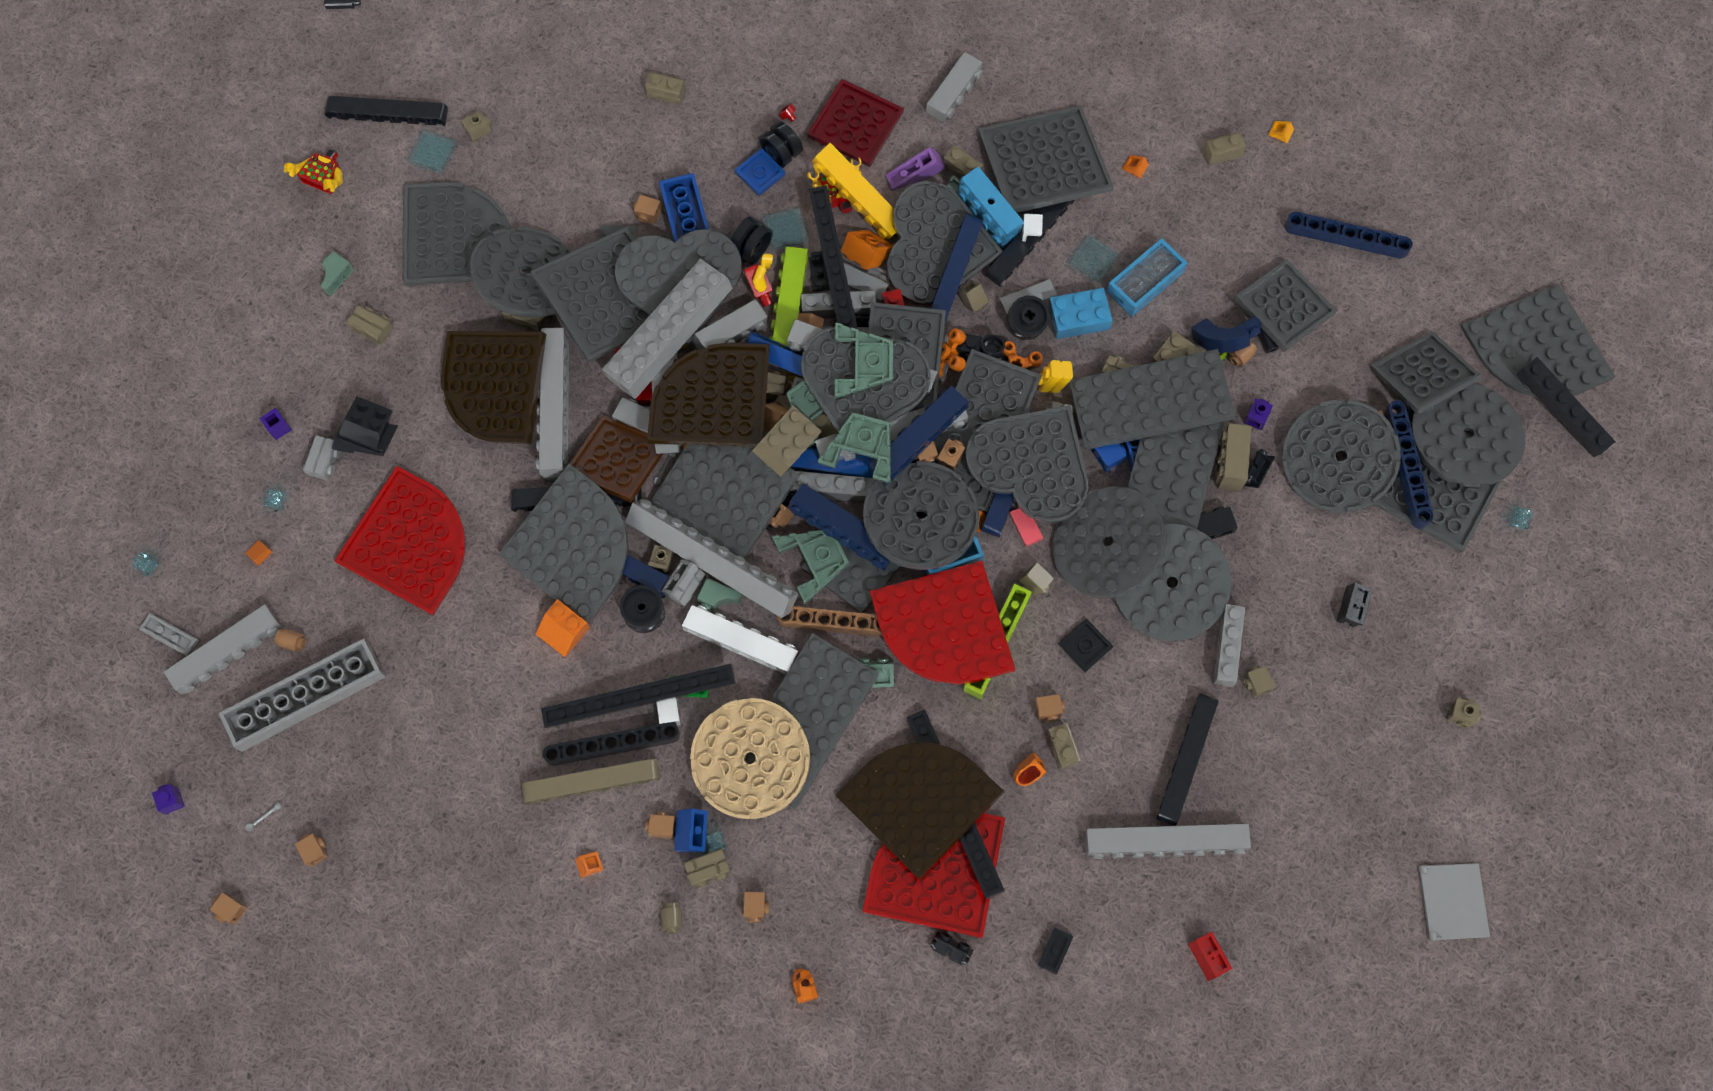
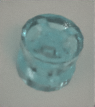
(275, 499)
(1521, 518)
(145, 563)
(715, 841)

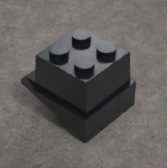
(365, 429)

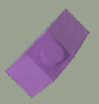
(916, 169)

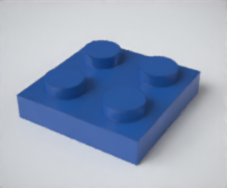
(759, 172)

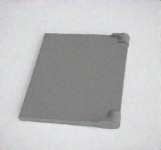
(1454, 902)

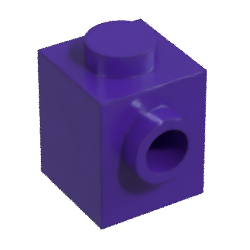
(1258, 413)
(275, 423)
(168, 799)

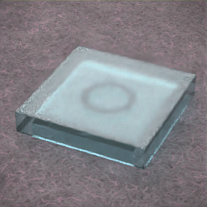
(432, 151)
(787, 229)
(1094, 259)

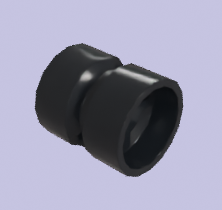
(993, 346)

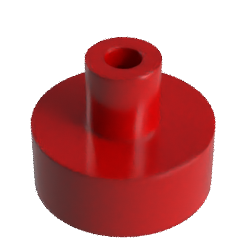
(787, 112)

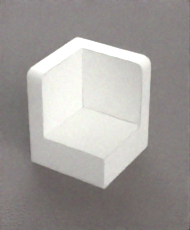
(1032, 225)
(668, 711)

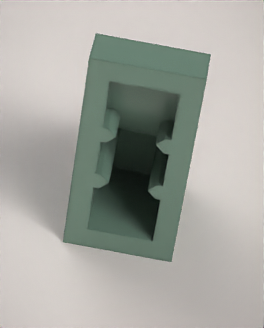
(336, 272)
(715, 594)

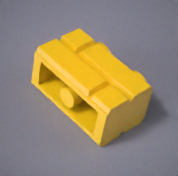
(1055, 376)

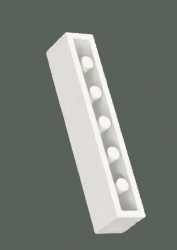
(739, 639)

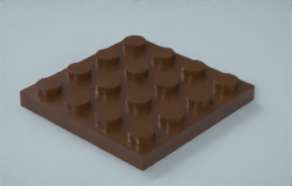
(617, 458)

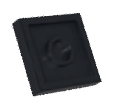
(1085, 645)

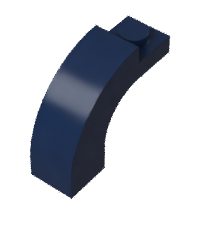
(1225, 339)

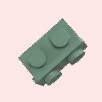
(884, 668)

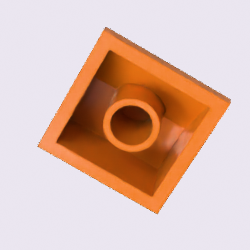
(866, 248)
(562, 628)

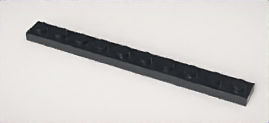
(832, 257)
(638, 695)
(971, 840)

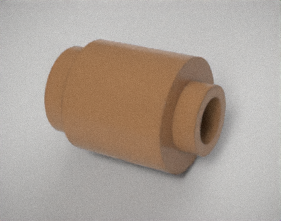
(1242, 356)
(290, 640)

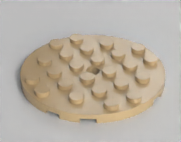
(758, 787)

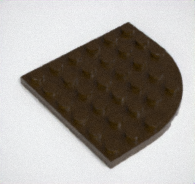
(493, 382)
(712, 397)
(919, 800)

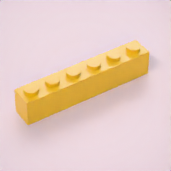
(856, 189)

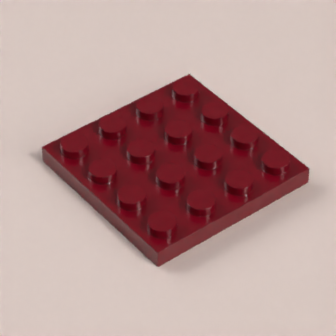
(855, 122)

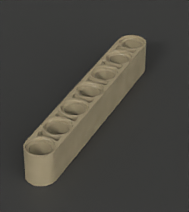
(591, 780)

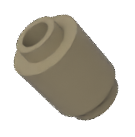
(671, 918)

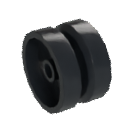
(781, 143)
(752, 239)
(1018, 321)
(631, 609)

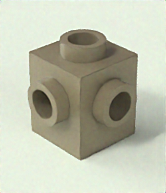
(1464, 712)

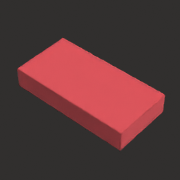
(1026, 527)

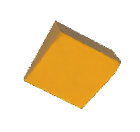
(1281, 130)

